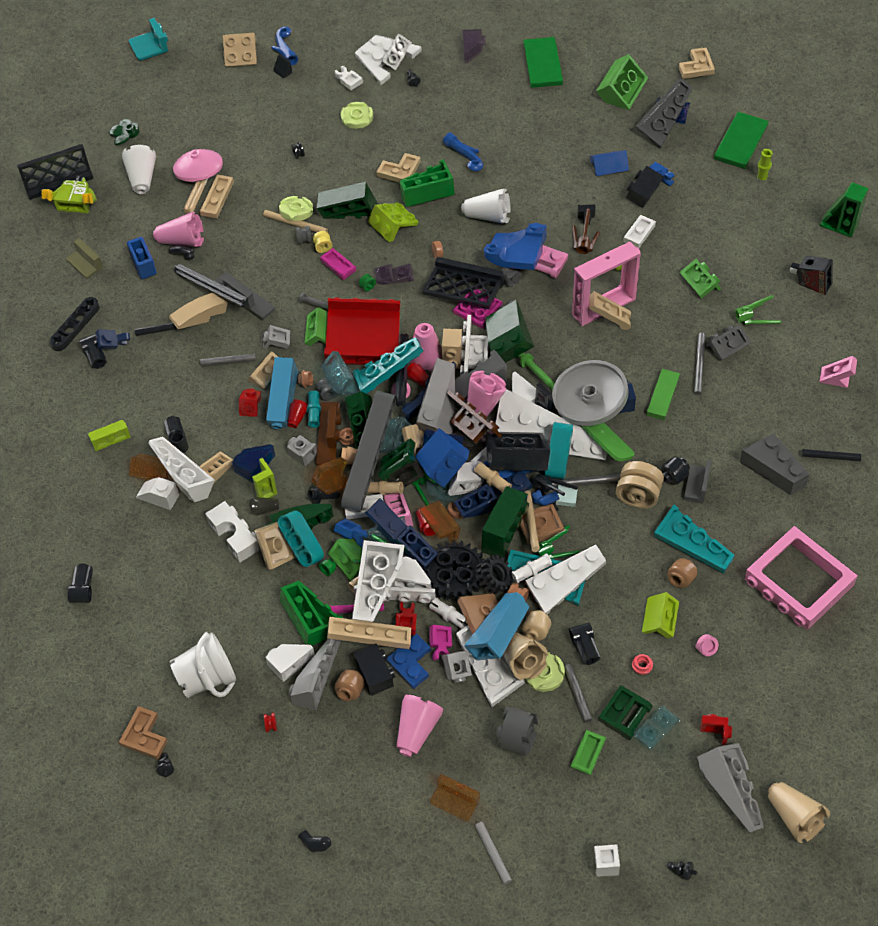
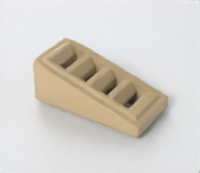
(216, 473)

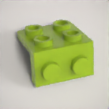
(388, 219)

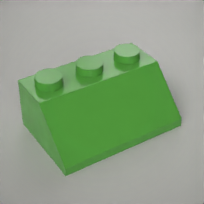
(622, 83)

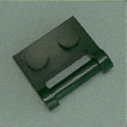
(397, 459)
(618, 709)

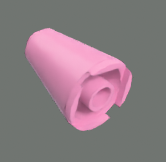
(181, 231)
(430, 343)
(485, 391)
(416, 723)

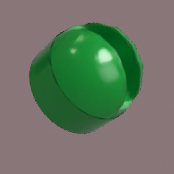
(327, 567)

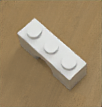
(225, 519)

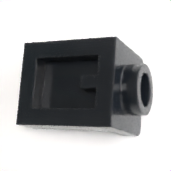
(316, 494)

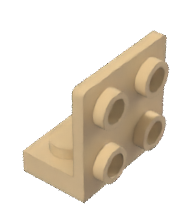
(240, 49)

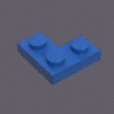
(405, 662)

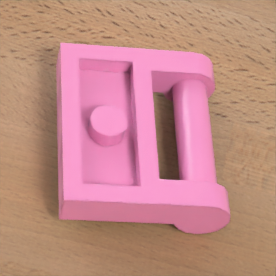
(553, 259)

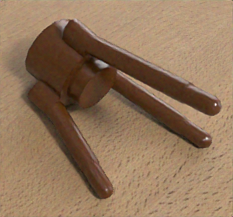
(583, 244)

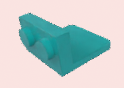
(150, 43)

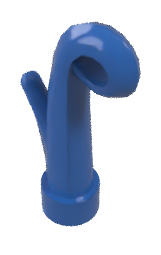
(282, 47)
(475, 163)

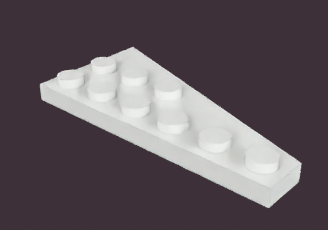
(522, 415)

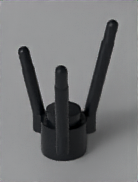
(544, 484)

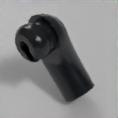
(180, 249)
(314, 844)

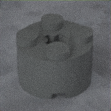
(517, 731)

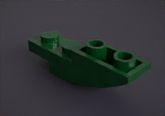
(312, 513)

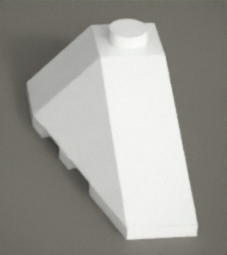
(187, 475)
(376, 575)

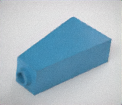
(281, 391)
(498, 628)

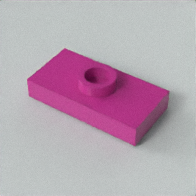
(338, 264)

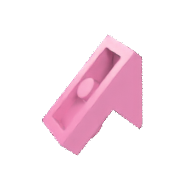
(839, 372)

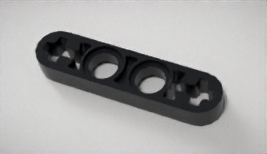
(71, 322)

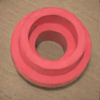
(642, 658)

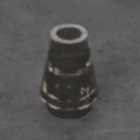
(263, 505)

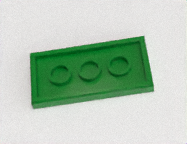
(542, 62)
(741, 140)

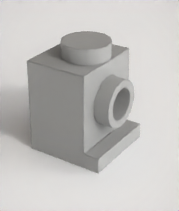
(302, 450)
(462, 661)

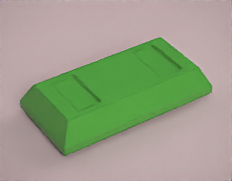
(588, 752)

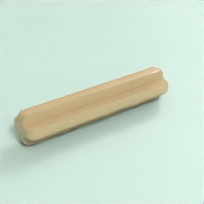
(195, 195)

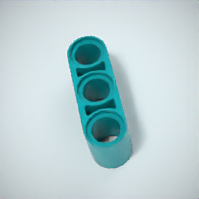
(559, 450)
(300, 538)

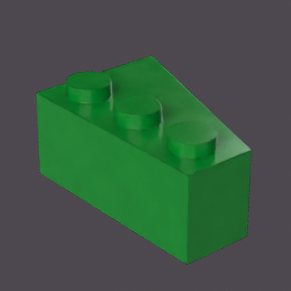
(428, 185)
(306, 612)

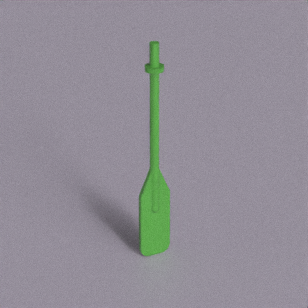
(600, 433)

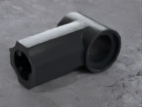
(95, 355)
(176, 433)
(81, 588)
(583, 638)

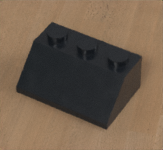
(517, 451)

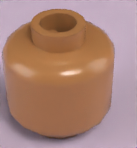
(682, 573)
(349, 685)

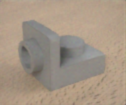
(276, 336)

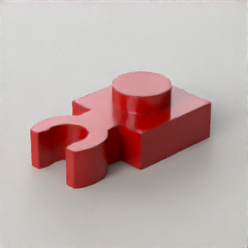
(407, 618)

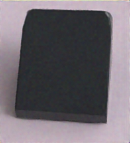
(282, 66)

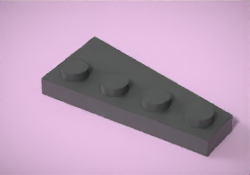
(661, 118)

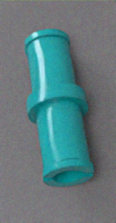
(313, 409)

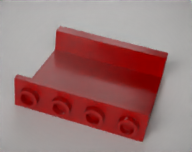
(362, 329)

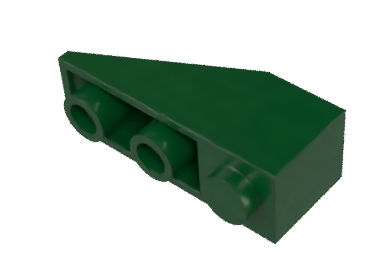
(358, 410)

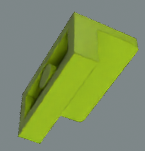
(109, 435)
(264, 481)
(661, 615)

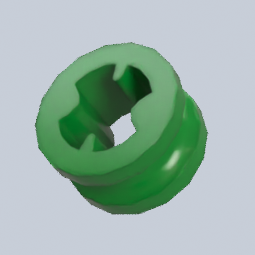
(367, 282)

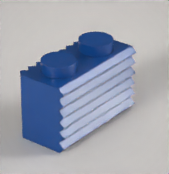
(141, 257)

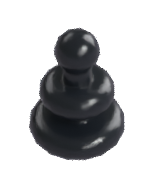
(413, 79)
(165, 766)
(681, 868)

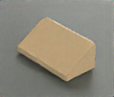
(263, 373)

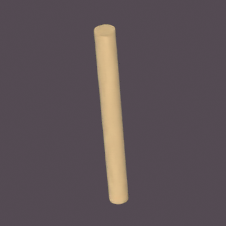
(301, 224)
(532, 524)

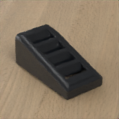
(544, 398)

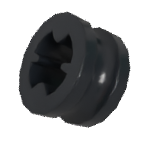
(298, 150)

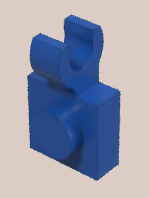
(663, 171)
(350, 529)

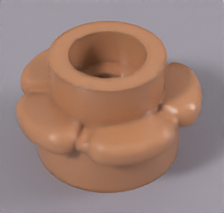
(305, 378)
(346, 432)

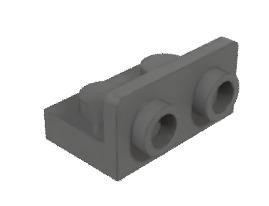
(729, 342)

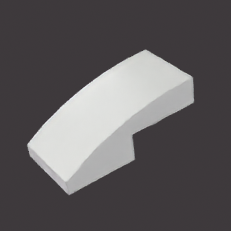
(396, 51)

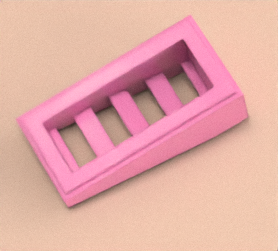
(396, 496)

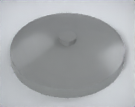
(590, 392)

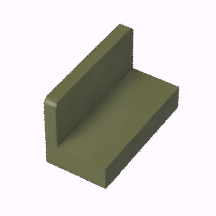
(84, 259)

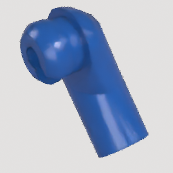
(545, 499)

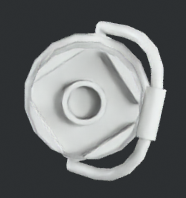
(204, 668)

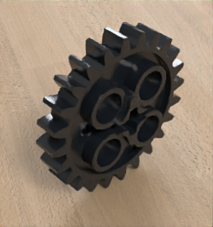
(454, 555)

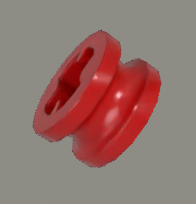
(270, 722)

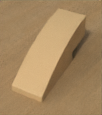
(199, 310)

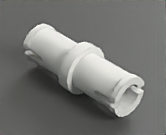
(531, 568)
(448, 612)

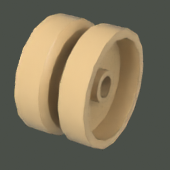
(639, 484)

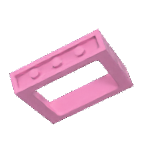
(624, 255)
(787, 604)

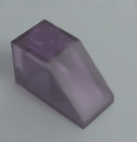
(472, 44)

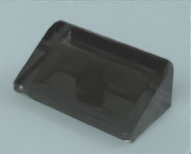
(408, 474)

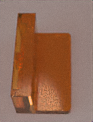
(147, 467)
(330, 476)
(440, 521)
(455, 798)

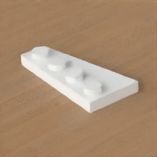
(559, 581)
(492, 674)

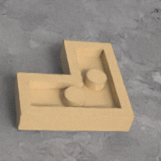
(699, 66)
(397, 172)

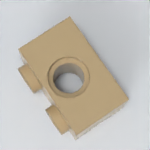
(452, 346)

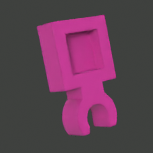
(440, 639)

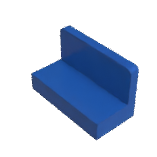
(610, 162)

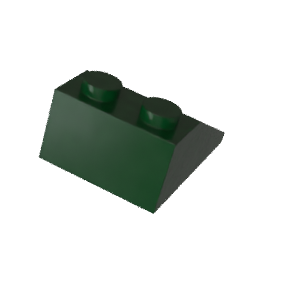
(508, 332)

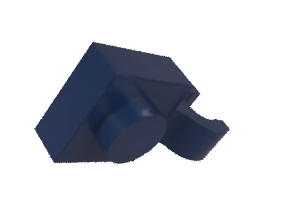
(109, 340)

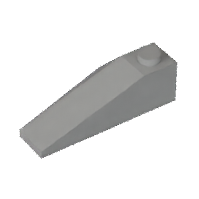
(437, 406)
(312, 680)
(726, 773)

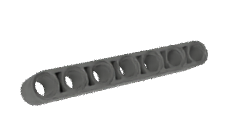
(368, 451)

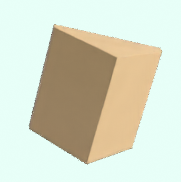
(273, 546)

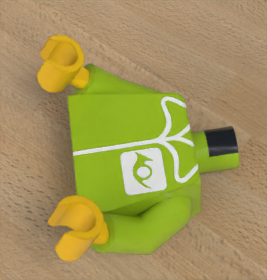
(72, 196)

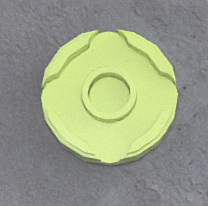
(356, 115)
(295, 209)
(550, 677)

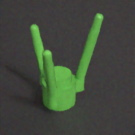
(745, 313)

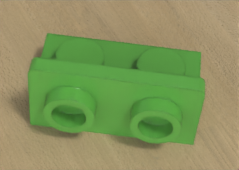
(699, 278)

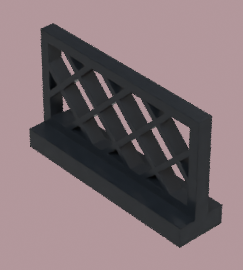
(53, 182)
(468, 273)

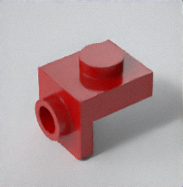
(249, 402)
(715, 724)

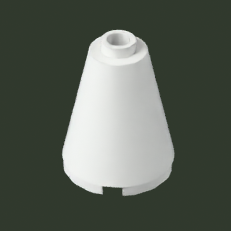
(139, 166)
(488, 207)

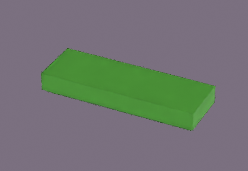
(663, 394)

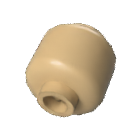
(536, 625)

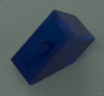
(247, 462)

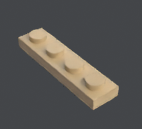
(369, 632)

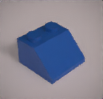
(442, 457)

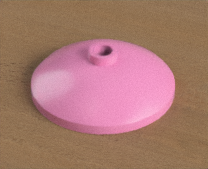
(197, 165)

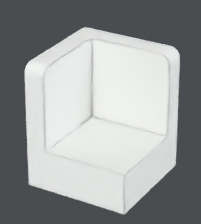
(607, 860)

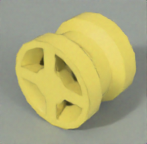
(322, 242)

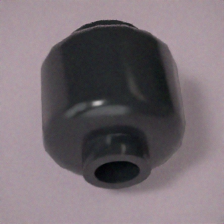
(675, 470)

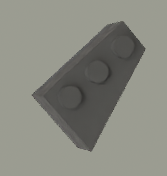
(493, 364)
(776, 463)

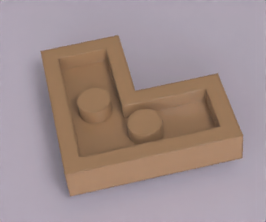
(138, 734)

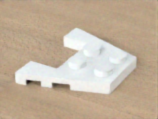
(373, 53)

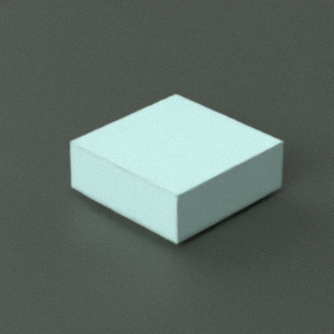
(569, 498)

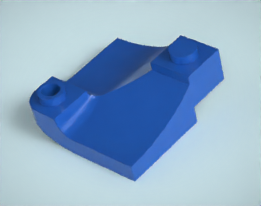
(518, 248)

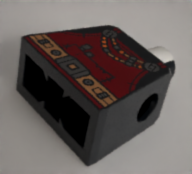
(814, 273)

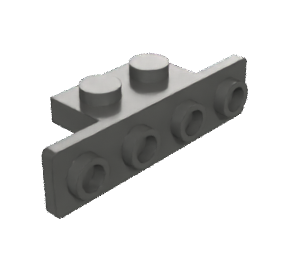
(255, 303)

